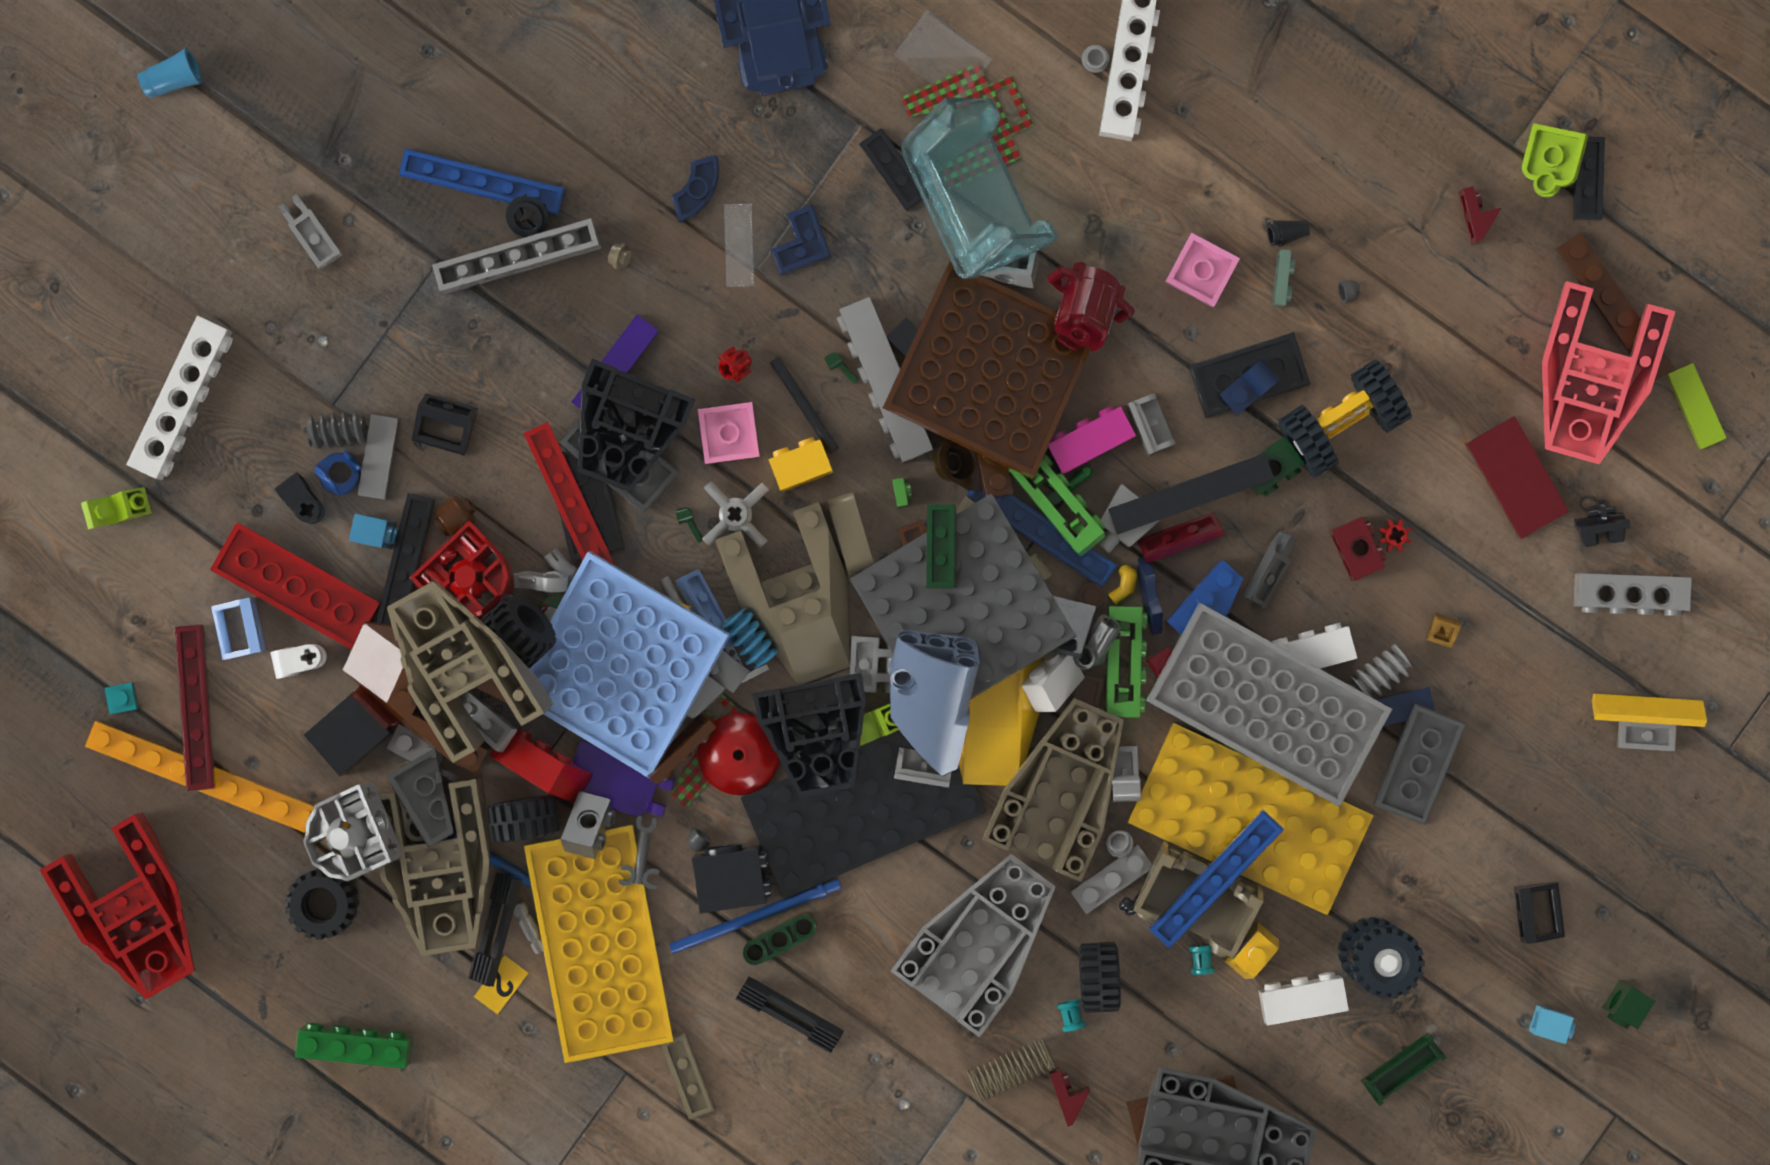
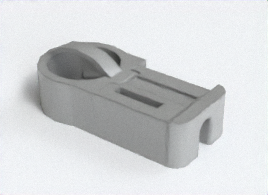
(541, 581)

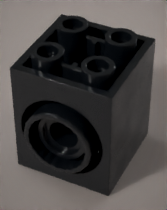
(731, 877)

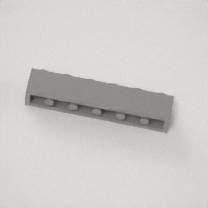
(881, 370)

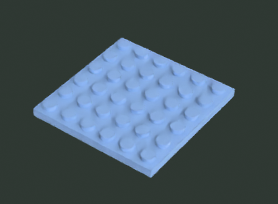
(625, 663)

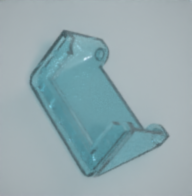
(971, 188)

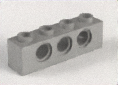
(1676, 591)

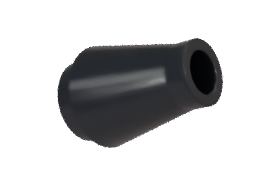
(1285, 232)

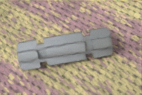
(529, 926)

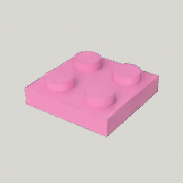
(1202, 270)
(728, 433)

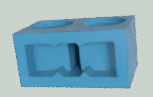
(373, 531)

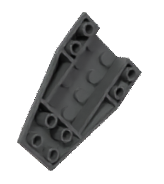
(1211, 1123)

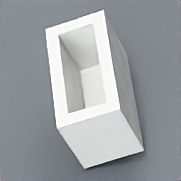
(1052, 682)

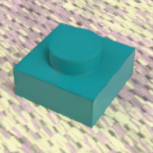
(121, 698)

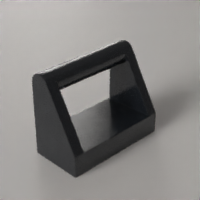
(447, 412)
(1526, 917)

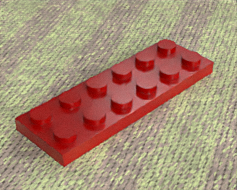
(294, 585)

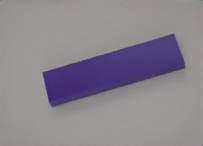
(627, 348)

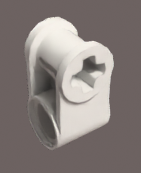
(294, 660)

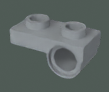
(1126, 776)

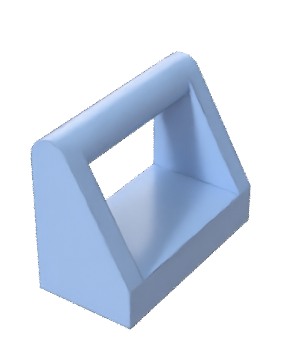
(251, 624)

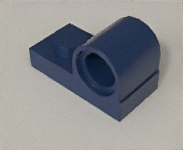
(1249, 387)

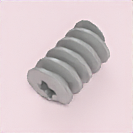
(1382, 672)

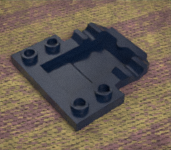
(775, 41)

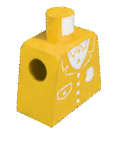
(1254, 952)

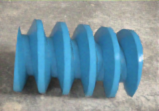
(750, 638)

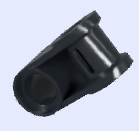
(297, 496)

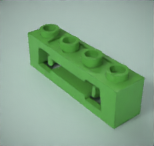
(1087, 536)
(1137, 675)

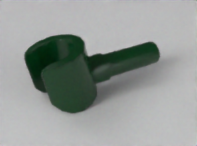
(834, 360)
(685, 515)

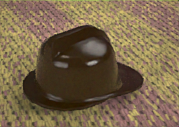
(957, 465)

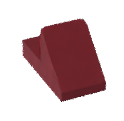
(1476, 222)
(1070, 1102)

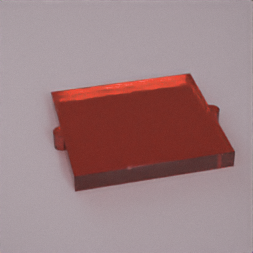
(374, 708)

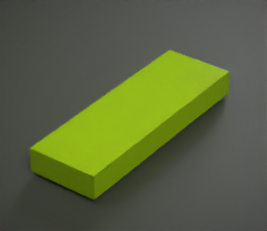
(1696, 406)

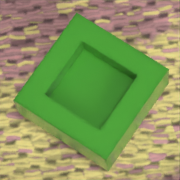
(902, 492)

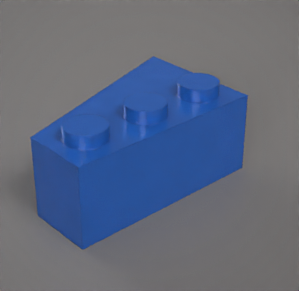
(1215, 591)

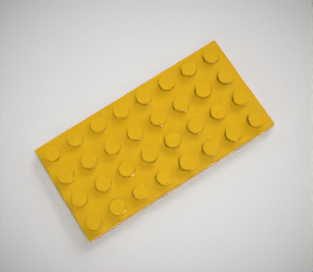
(1208, 795)
(598, 948)

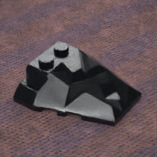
(625, 424)
(815, 731)

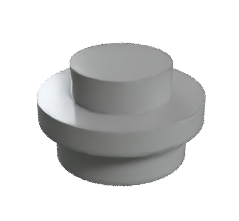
(1095, 58)
(1120, 844)

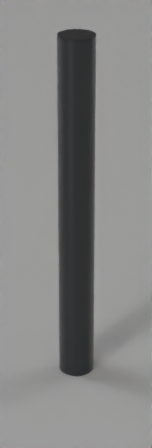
(804, 405)

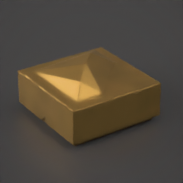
(1443, 630)

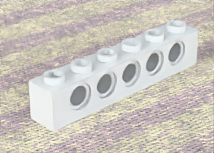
(1112, 123)
(166, 406)

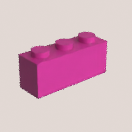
(1090, 439)

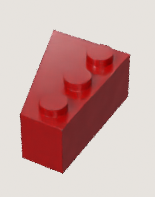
(543, 767)

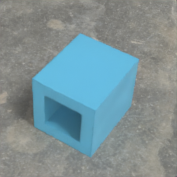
(1552, 1024)

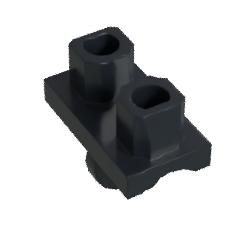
(1602, 520)

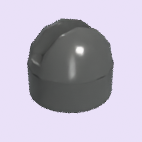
(1348, 291)
(698, 840)

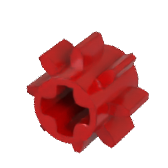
(734, 364)
(1401, 539)

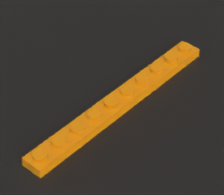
(229, 786)

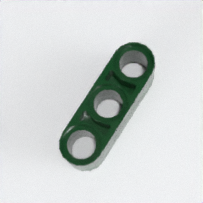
(766, 942)

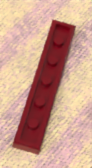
(195, 707)

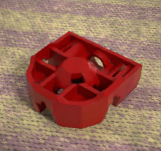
(463, 574)

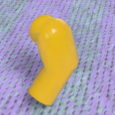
(1127, 584)

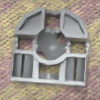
(358, 841)

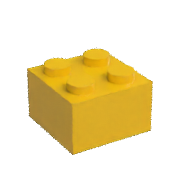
(800, 465)

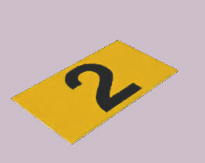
(506, 983)

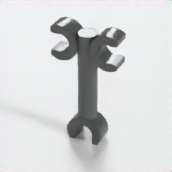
(640, 874)

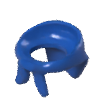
(323, 467)

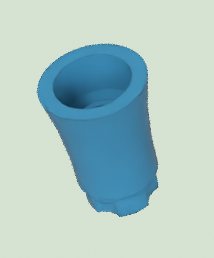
(171, 74)

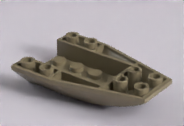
(1061, 792)

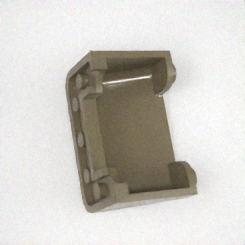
(1223, 922)

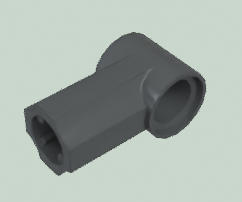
(1098, 642)

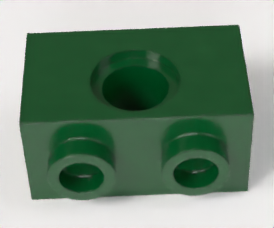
(1288, 461)
(1627, 1006)

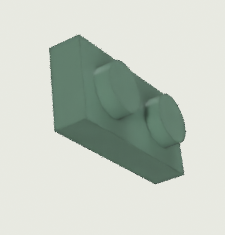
(1284, 266)

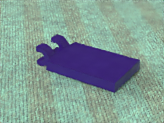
(624, 786)

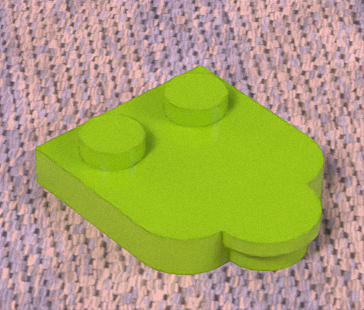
(1553, 158)

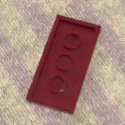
(1517, 477)

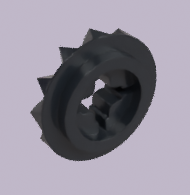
(525, 227)

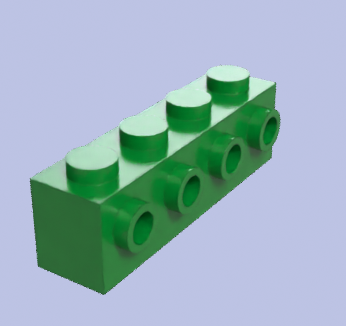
(354, 1047)

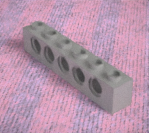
(516, 256)

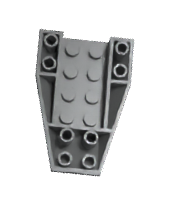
(978, 944)

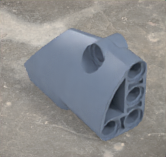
(933, 693)

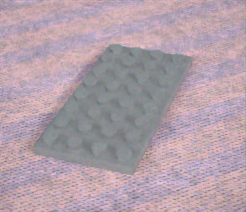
(1269, 704)

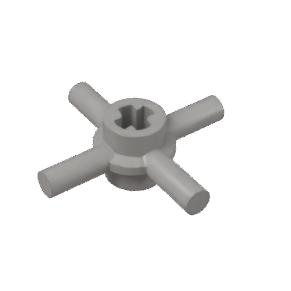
(746, 514)

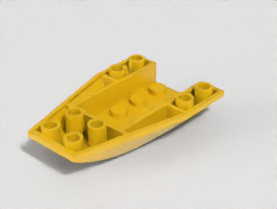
(998, 732)

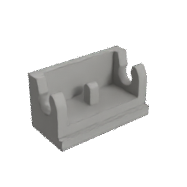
(1150, 424)
(914, 768)

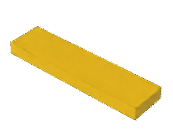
(1649, 710)

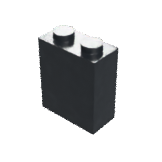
(346, 735)

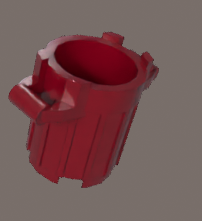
(1087, 305)

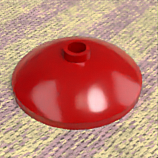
(735, 776)

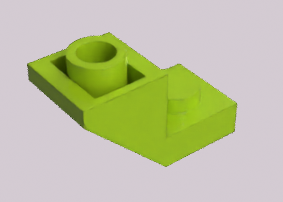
(116, 508)
(877, 724)

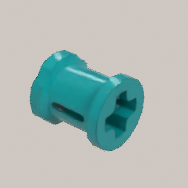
(1202, 959)
(1071, 1015)

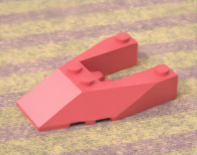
(1593, 390)

